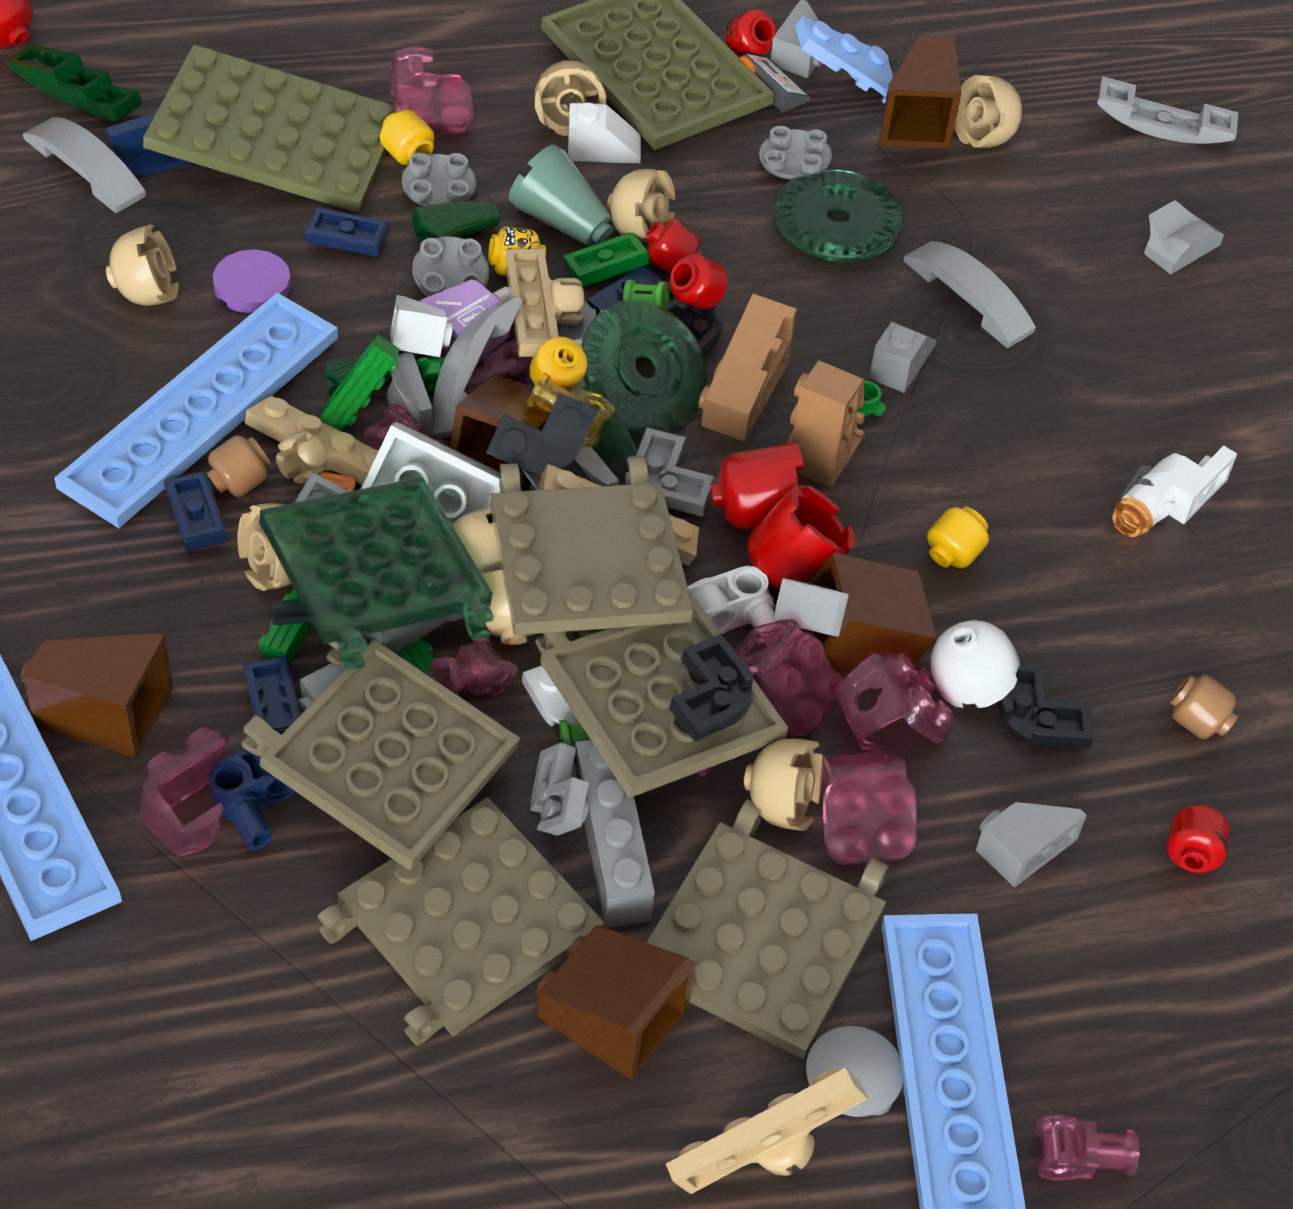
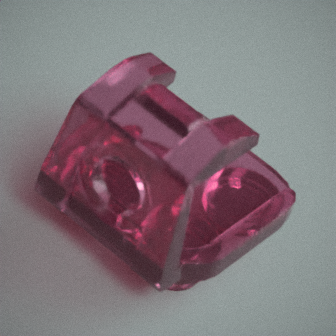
(438, 100)
(791, 672)
(904, 695)
(175, 779)
(868, 808)

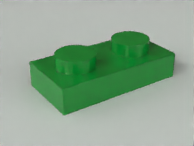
(606, 259)

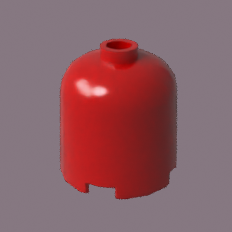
(755, 482)
(798, 536)

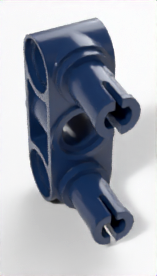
(253, 791)

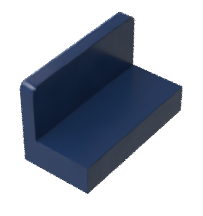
(127, 144)

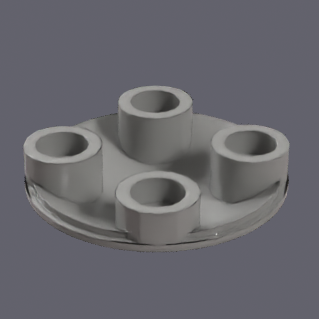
(795, 152)
(438, 178)
(447, 263)
(867, 1057)

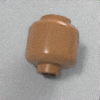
(238, 466)
(1204, 706)

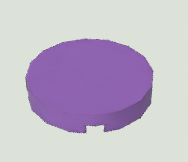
(250, 279)

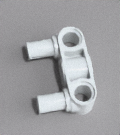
(735, 598)

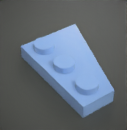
(838, 51)

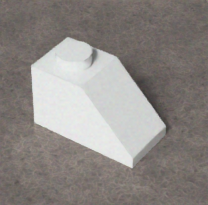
(601, 135)
(419, 327)

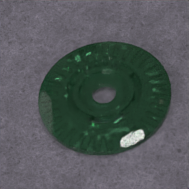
(871, 208)
(651, 331)

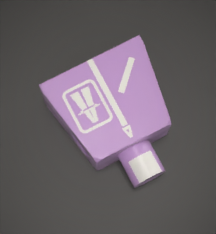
(463, 304)

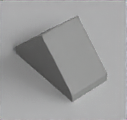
(811, 606)

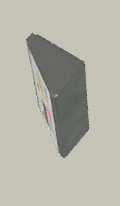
(786, 92)

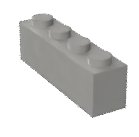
(614, 843)

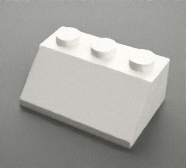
(454, 479)

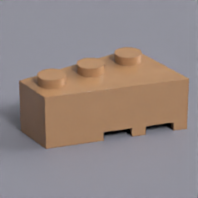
(749, 368)
(827, 421)

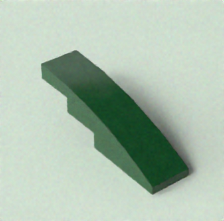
(68, 80)

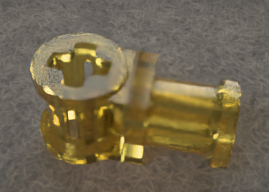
(547, 391)

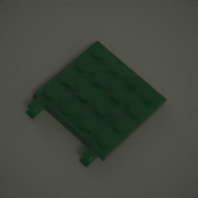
(376, 564)

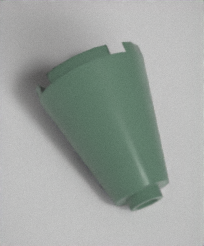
(561, 197)

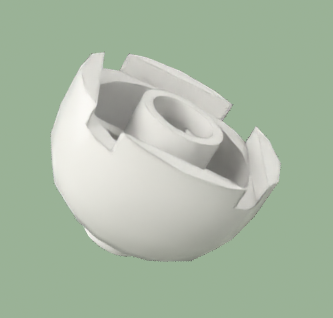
(974, 664)

